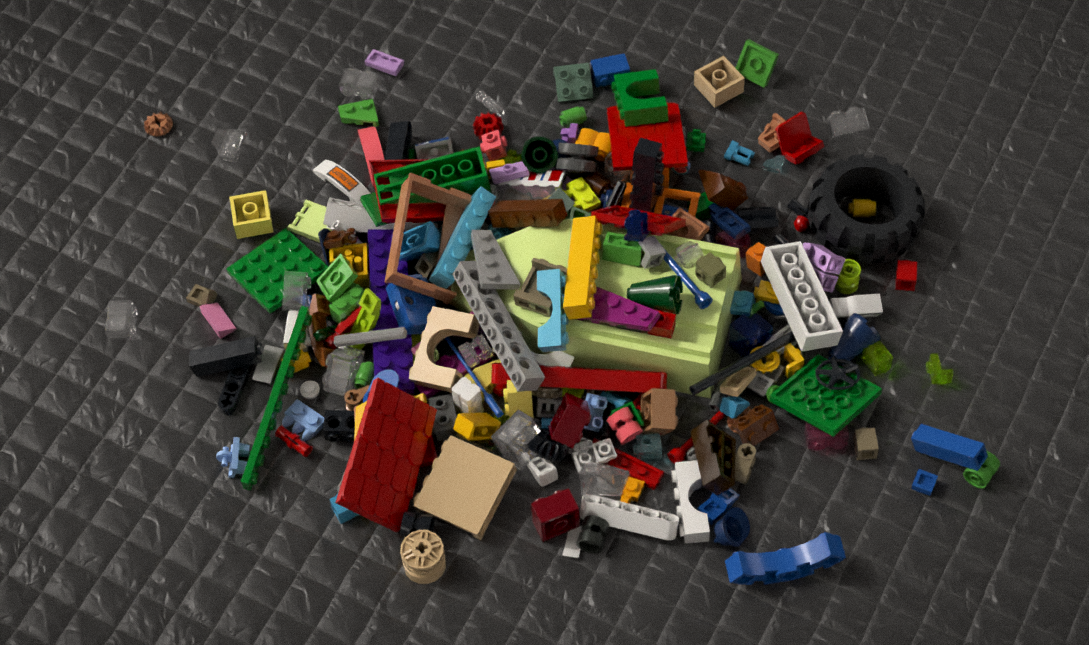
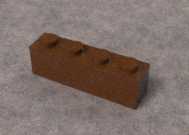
(527, 213)

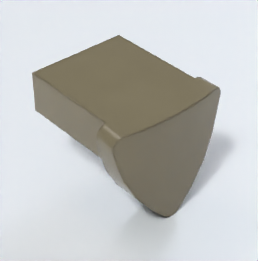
(201, 296)

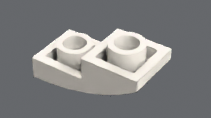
(598, 453)

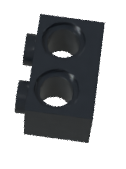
(344, 420)

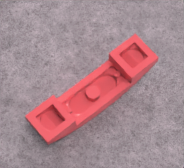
(371, 146)

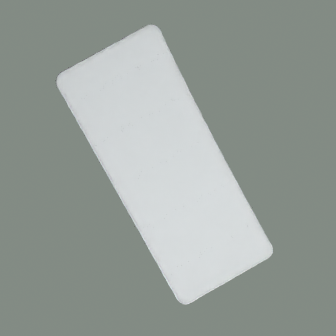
(571, 548)

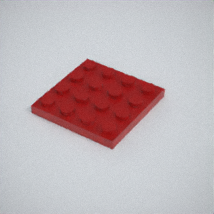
(657, 223)

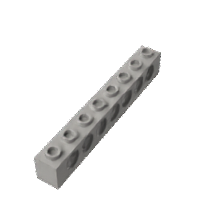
(499, 329)

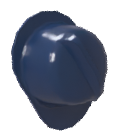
(732, 528)

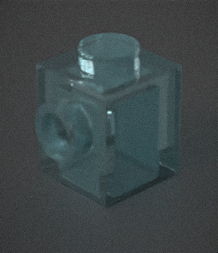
(648, 447)

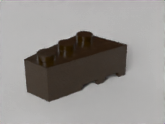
(715, 456)

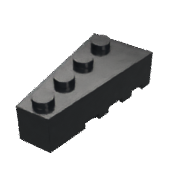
(647, 175)

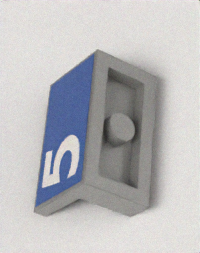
(433, 148)

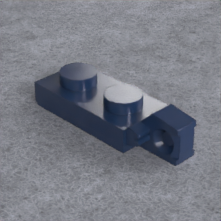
(729, 221)

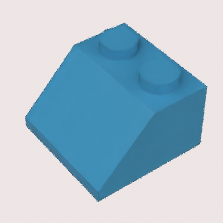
(418, 241)

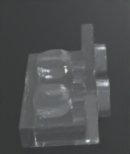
(848, 122)

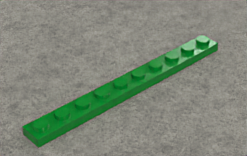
(275, 402)

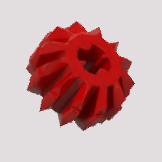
(487, 123)

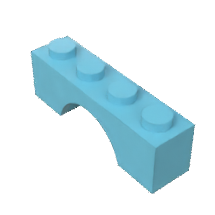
(553, 334)

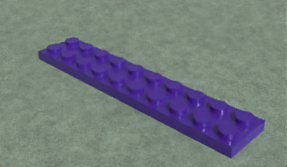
(389, 354)

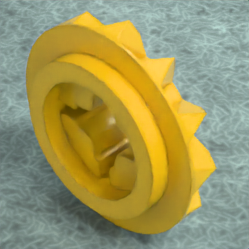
(772, 362)

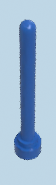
(701, 298)

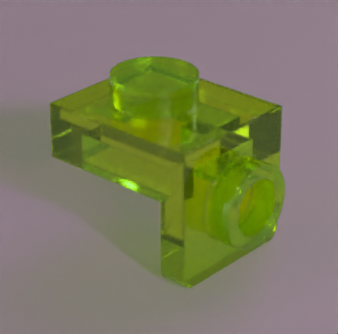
(937, 375)

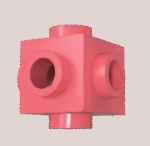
(494, 145)

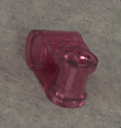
(742, 243)

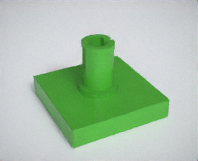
(756, 63)
(337, 278)

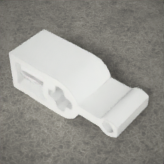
(864, 305)

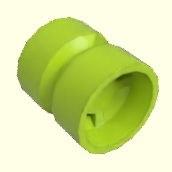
(849, 277)

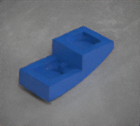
(718, 505)

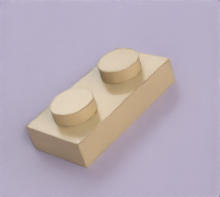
(738, 382)

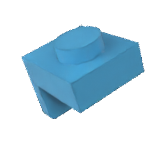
(742, 303)

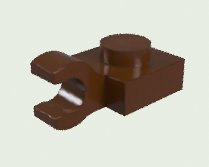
(338, 238)

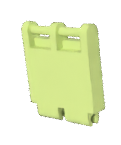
(310, 222)

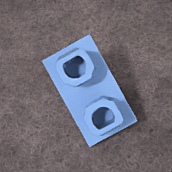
(596, 405)
(237, 449)

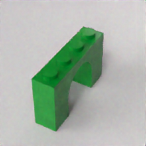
(634, 110)

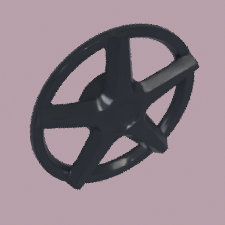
(837, 374)

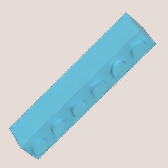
(460, 240)

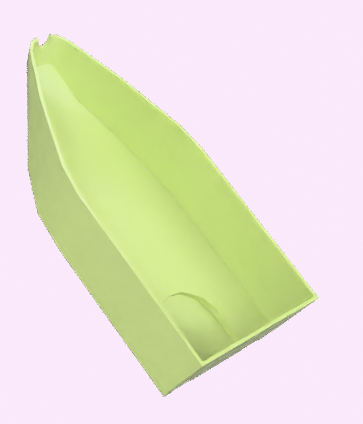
(698, 332)

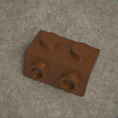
(756, 425)

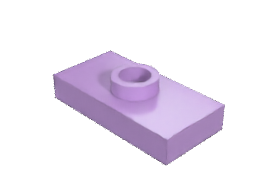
(384, 62)
(508, 172)

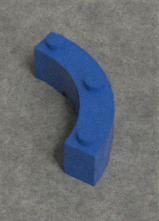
(785, 563)

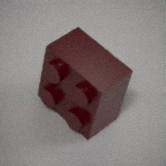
(570, 420)
(555, 514)

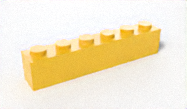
(582, 267)

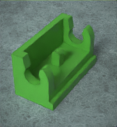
(621, 251)

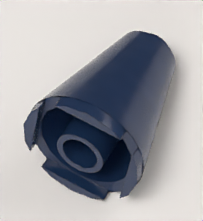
(854, 339)

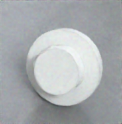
(310, 389)

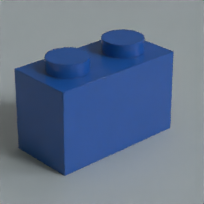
(605, 69)

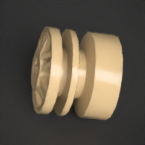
(425, 566)

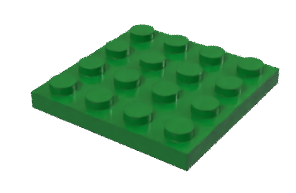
(264, 268)
(821, 406)

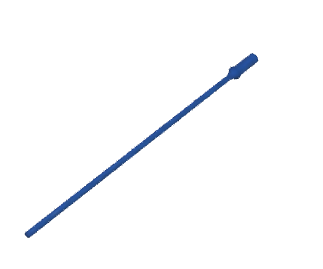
(487, 397)

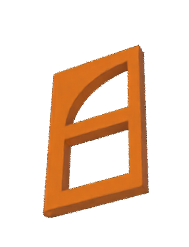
(690, 196)

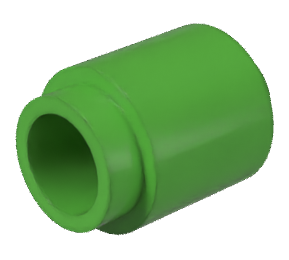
(573, 115)
(364, 375)

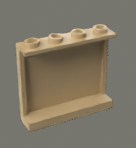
(465, 486)

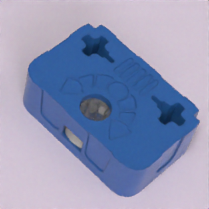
(410, 306)

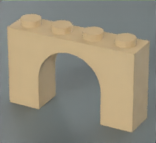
(440, 325)

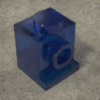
(636, 226)

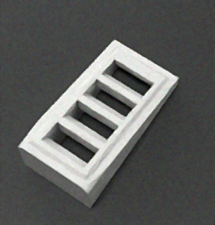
(545, 475)

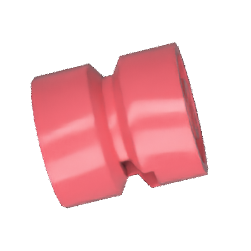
(626, 432)

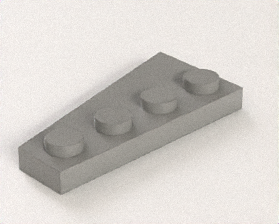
(491, 262)

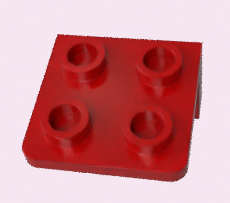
(796, 139)

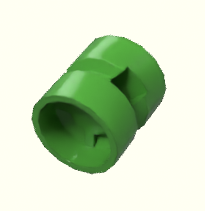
(984, 474)

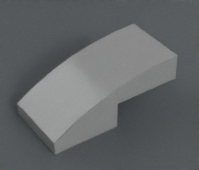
(271, 359)
(762, 382)

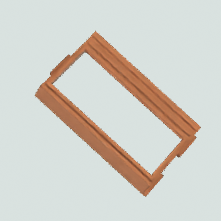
(455, 204)

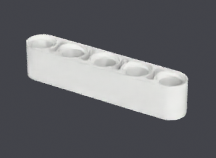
(631, 517)

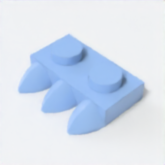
(304, 419)

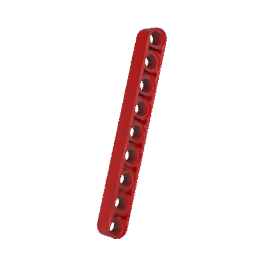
(591, 378)

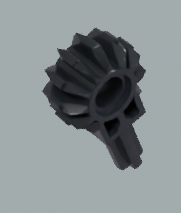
(547, 447)

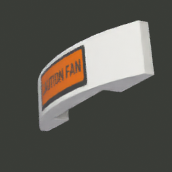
(341, 179)

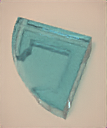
(774, 164)

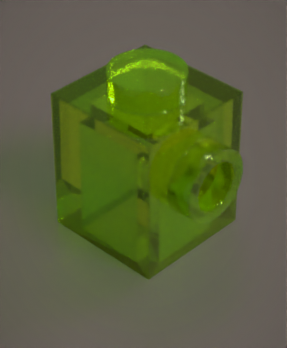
(877, 358)

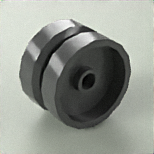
(577, 157)

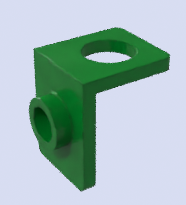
(636, 412)

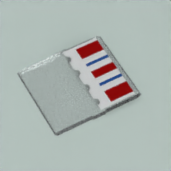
(532, 186)

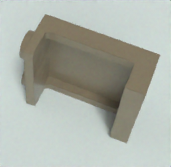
(529, 296)

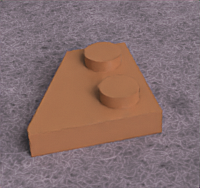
(768, 138)

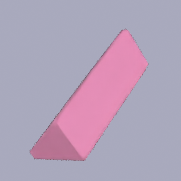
(217, 319)

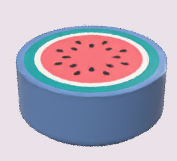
(682, 170)

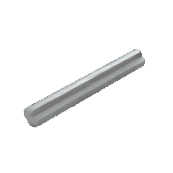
(370, 336)

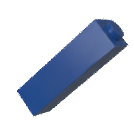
(949, 447)

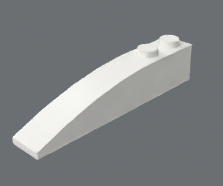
(355, 216)

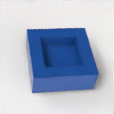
(924, 482)

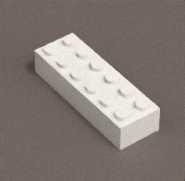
(801, 296)

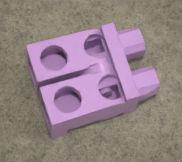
(824, 264)

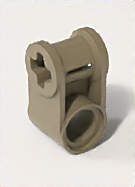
(744, 464)

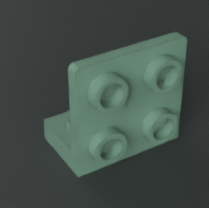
(573, 82)

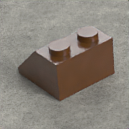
(723, 189)

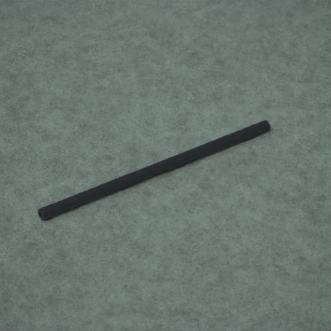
(742, 363)

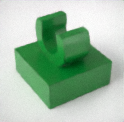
(696, 141)

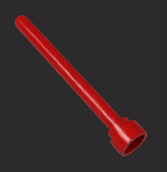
(678, 454)

